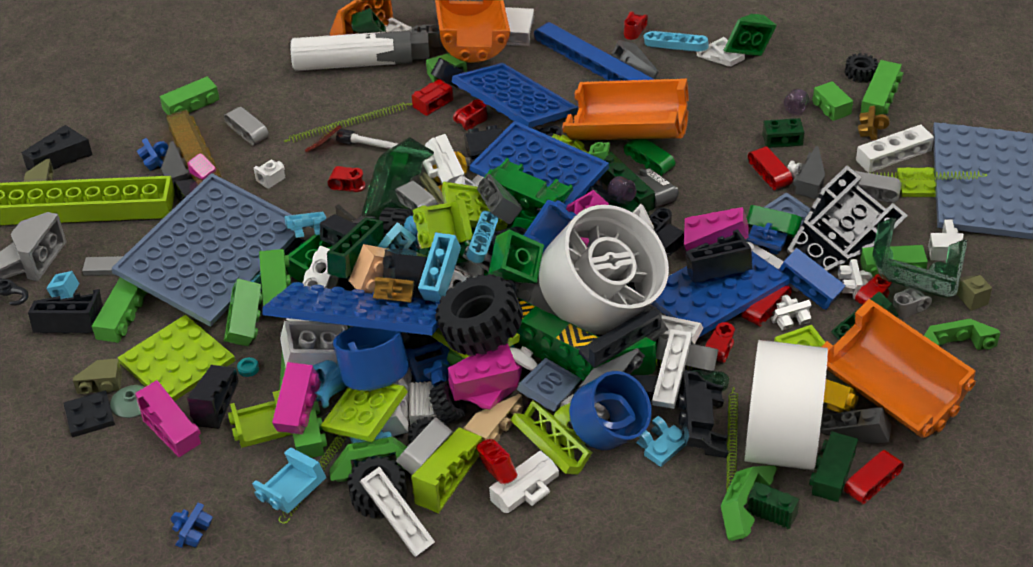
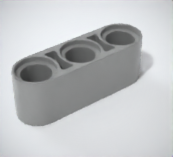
(246, 125)
(880, 187)
(414, 196)
(697, 357)
(424, 445)

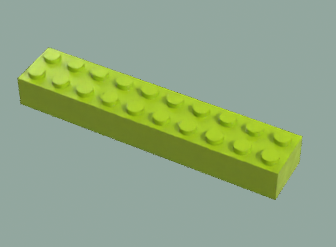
(88, 199)

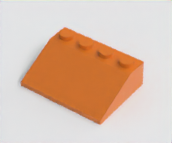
(343, 19)

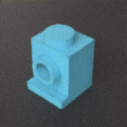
(63, 285)

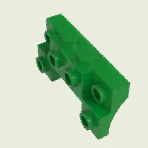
(526, 189)

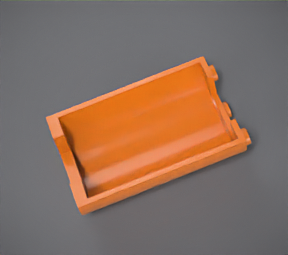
(473, 28)
(629, 110)
(900, 370)

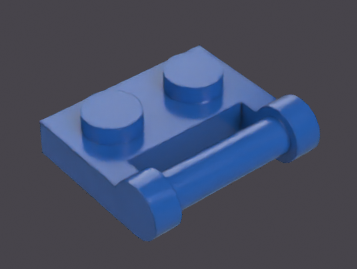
(417, 367)

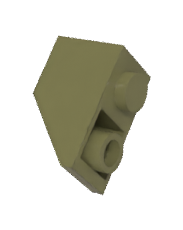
(99, 377)

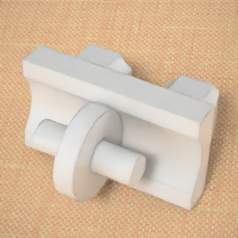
(856, 278)
(789, 309)

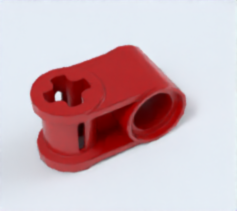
(634, 25)
(471, 114)
(345, 178)
(871, 288)
(722, 340)

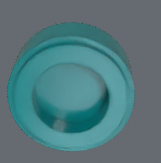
(248, 367)

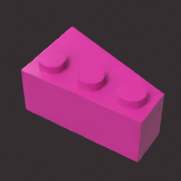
(296, 398)

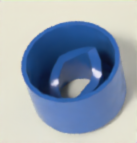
(370, 357)
(625, 402)

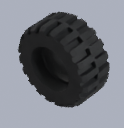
(475, 333)

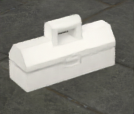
(444, 158)
(532, 476)

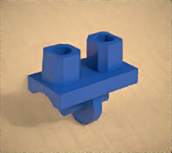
(152, 154)
(767, 237)
(438, 373)
(188, 534)

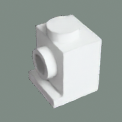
(269, 173)

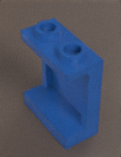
(549, 222)

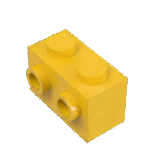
(839, 397)

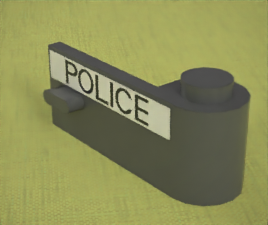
(663, 189)

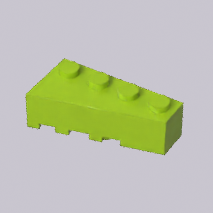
(445, 470)

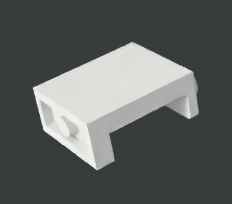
(520, 25)

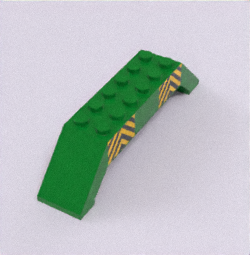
(560, 342)

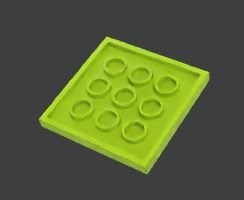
(176, 357)

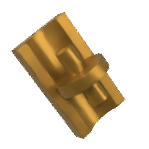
(871, 123)
(393, 289)

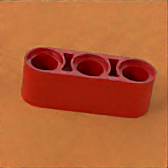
(770, 167)
(763, 309)
(497, 461)
(872, 476)

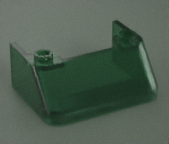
(392, 171)
(940, 279)

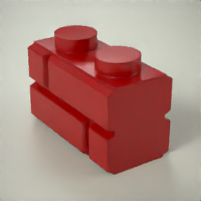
(432, 97)

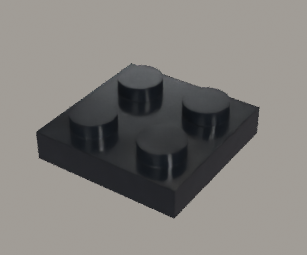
(89, 414)

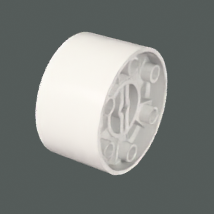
(591, 281)
(786, 405)

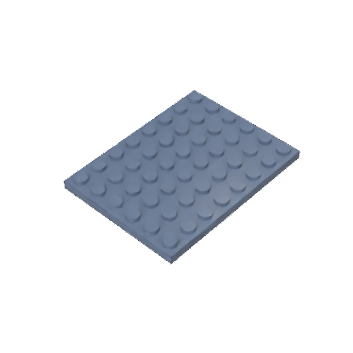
(991, 203)
(205, 247)

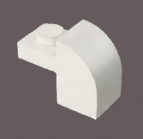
(940, 242)

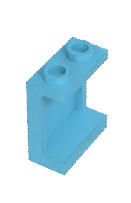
(292, 482)

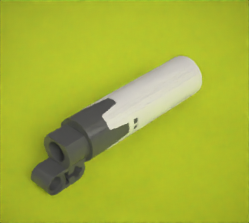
(364, 48)

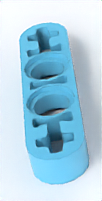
(676, 41)
(483, 233)

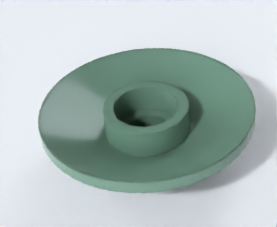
(125, 403)

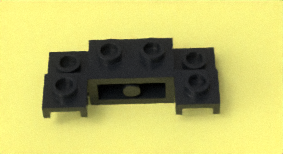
(697, 414)

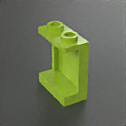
(442, 218)
(255, 423)

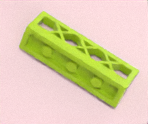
(545, 442)

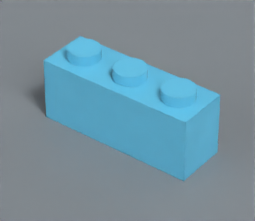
(439, 267)

